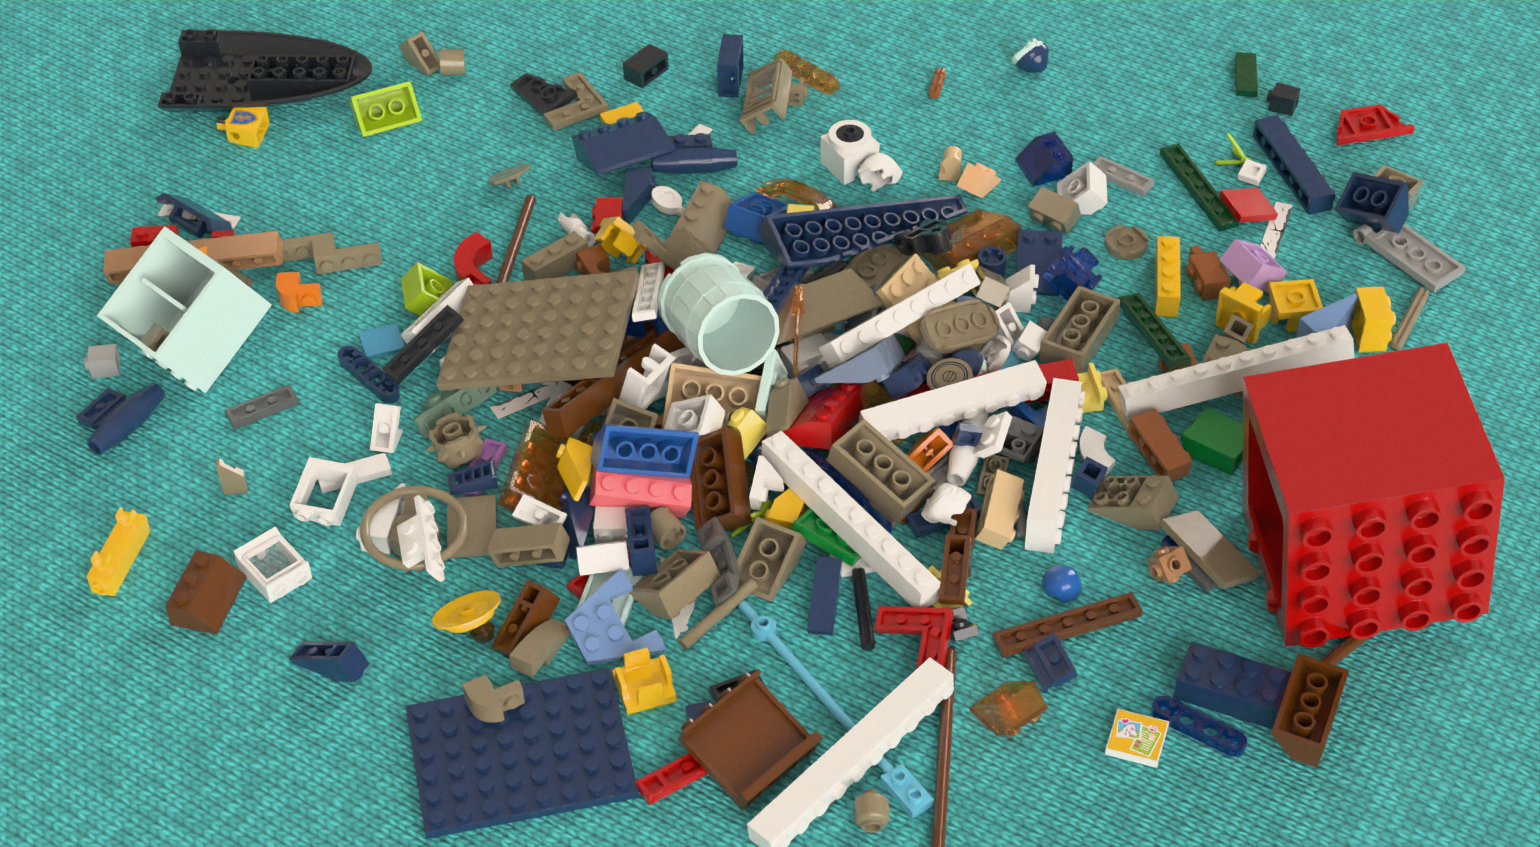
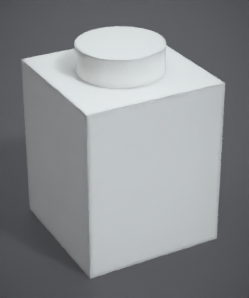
(1028, 341)

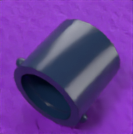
(993, 259)

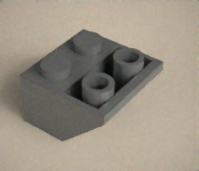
(1022, 440)

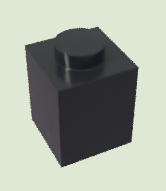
(1283, 99)

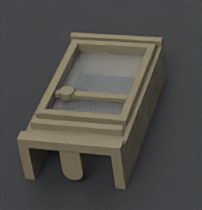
(766, 89)

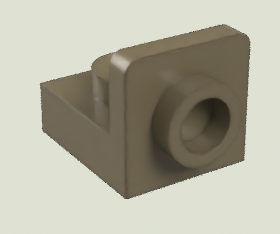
(798, 93)

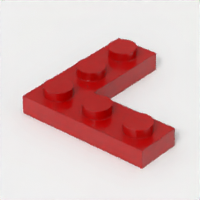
(931, 623)

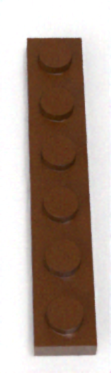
(1068, 623)

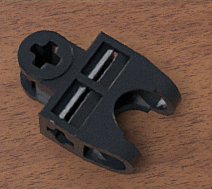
(928, 237)

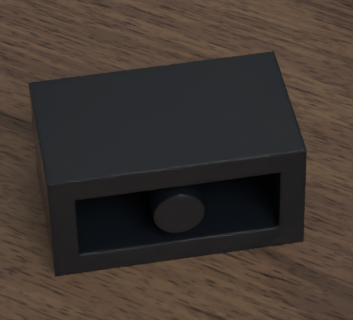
(645, 66)

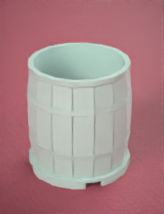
(718, 314)

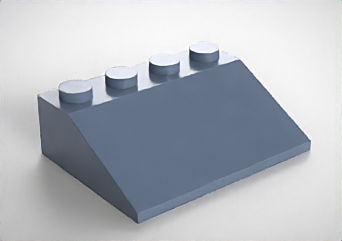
(869, 365)

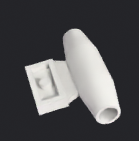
(964, 458)

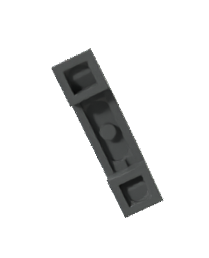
(716, 541)

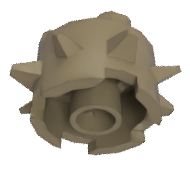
(456, 440)

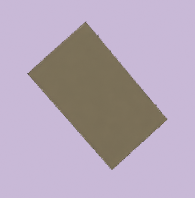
(828, 303)

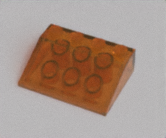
(974, 233)
(533, 469)

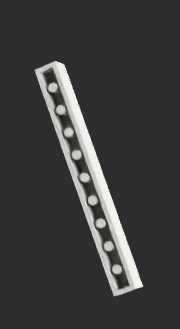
(1226, 374)
(851, 522)
(851, 756)

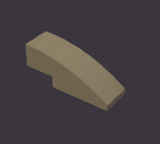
(539, 647)

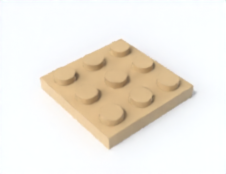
(903, 283)

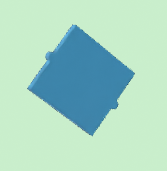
(381, 341)

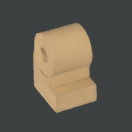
(952, 163)

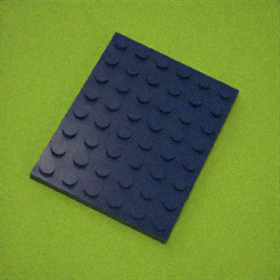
(544, 759)

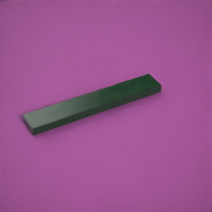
(1198, 187)
(1154, 331)

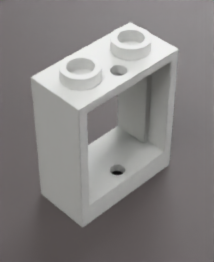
(326, 471)

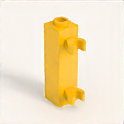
(118, 552)

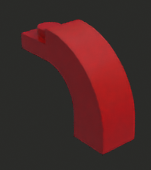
(470, 256)

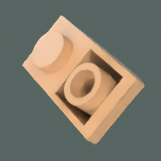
(978, 179)

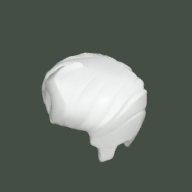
(879, 170)
(945, 502)

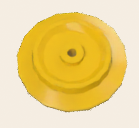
(467, 611)

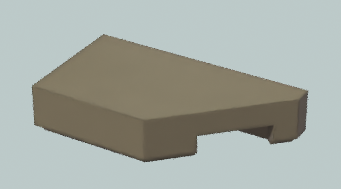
(231, 479)

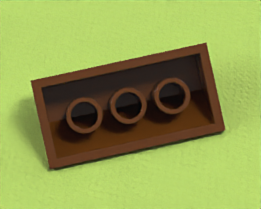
(720, 480)
(1309, 709)

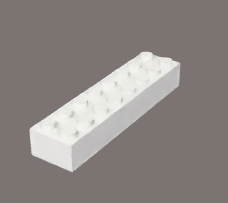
(1054, 466)

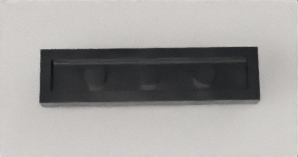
(423, 344)

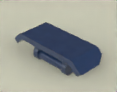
(206, 217)

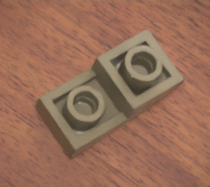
(990, 466)

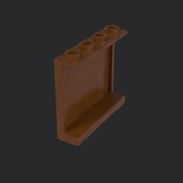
(747, 740)

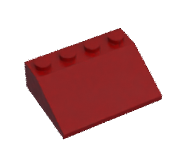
(826, 416)

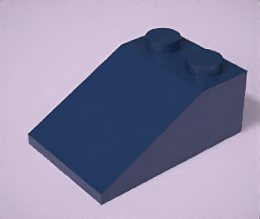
(1038, 249)

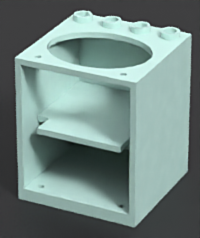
(191, 299)

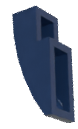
(825, 595)

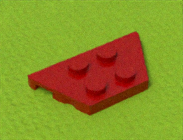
(1369, 124)

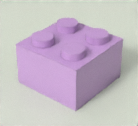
(1252, 265)

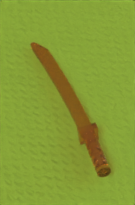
(797, 310)

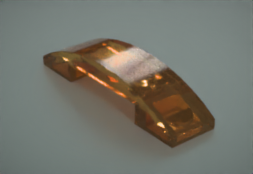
(797, 191)

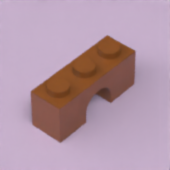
(592, 261)

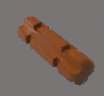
(937, 82)

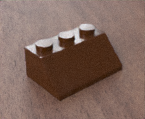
(204, 593)

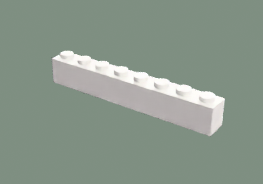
(899, 315)
(957, 401)

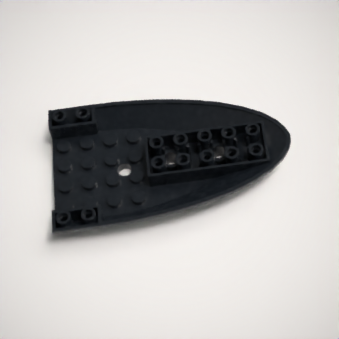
(262, 65)

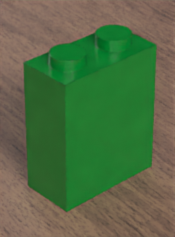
(1215, 440)

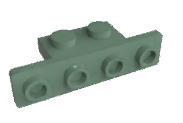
(449, 402)

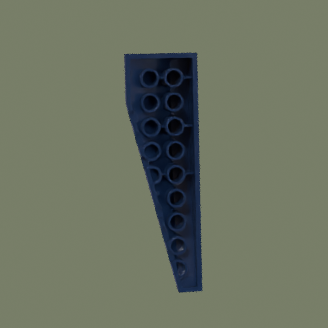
(840, 232)

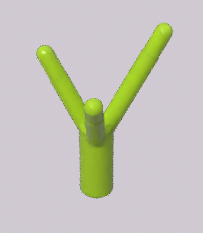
(1237, 151)
(760, 513)

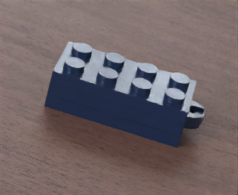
(1231, 685)

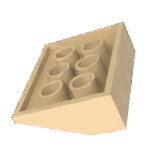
(728, 390)

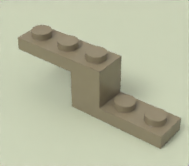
(674, 249)
(326, 255)

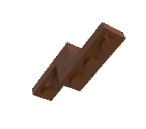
(958, 558)

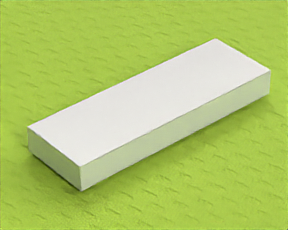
(367, 469)

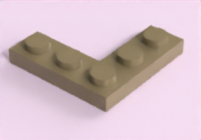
(588, 104)

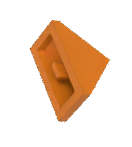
(930, 448)

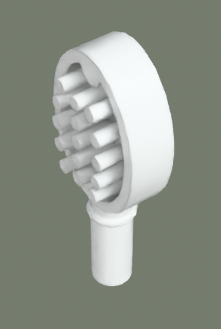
(667, 200)

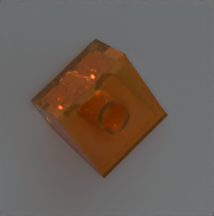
(1010, 707)

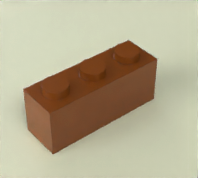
(1159, 445)

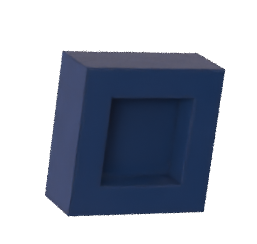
(967, 434)

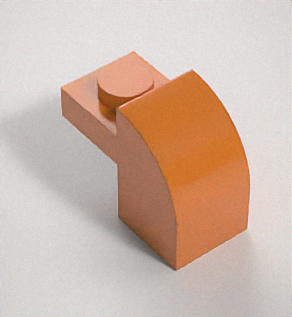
(294, 294)

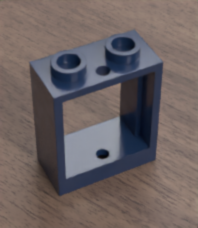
(730, 65)

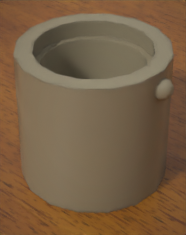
(451, 62)
(667, 528)

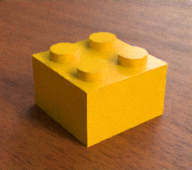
(1372, 319)

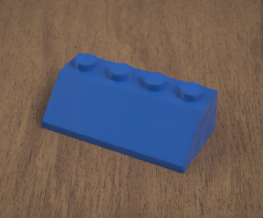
(644, 451)

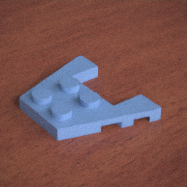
(600, 630)

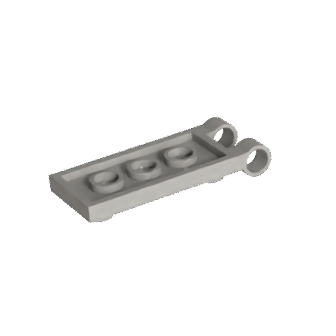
(1413, 255)

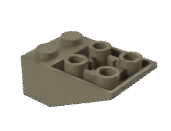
(1135, 500)

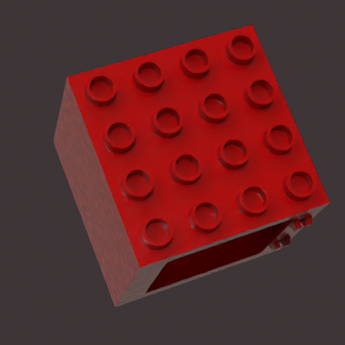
(1369, 495)

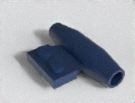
(693, 156)
(117, 417)

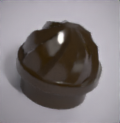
(483, 633)

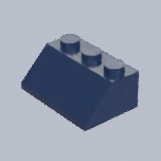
(1374, 202)

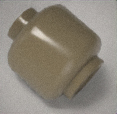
(871, 811)

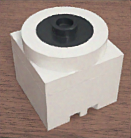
(847, 148)

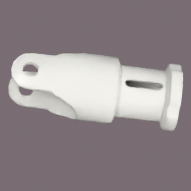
(576, 224)

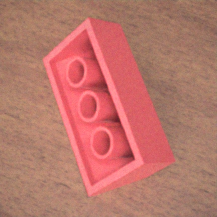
(637, 490)

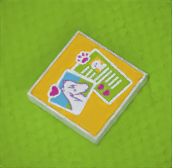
(1137, 738)

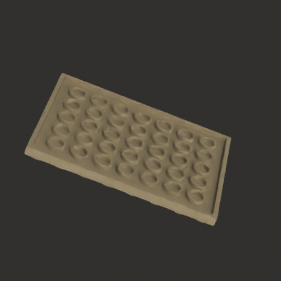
(539, 331)

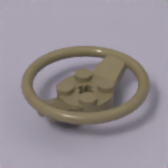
(409, 512)

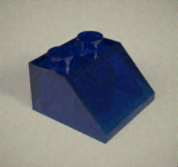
(1045, 159)

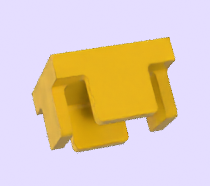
(618, 237)
(1292, 301)
(1243, 304)
(644, 681)

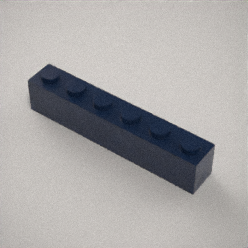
(1293, 165)

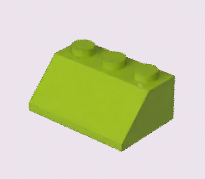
(385, 109)

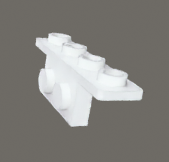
(419, 540)

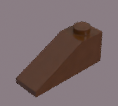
(530, 610)

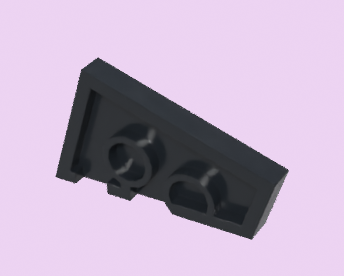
(542, 95)

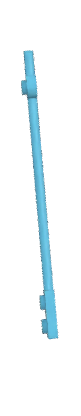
(896, 780)

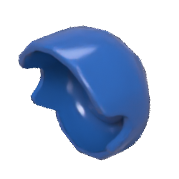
(1062, 582)

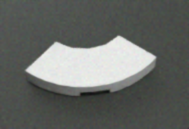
(1092, 446)

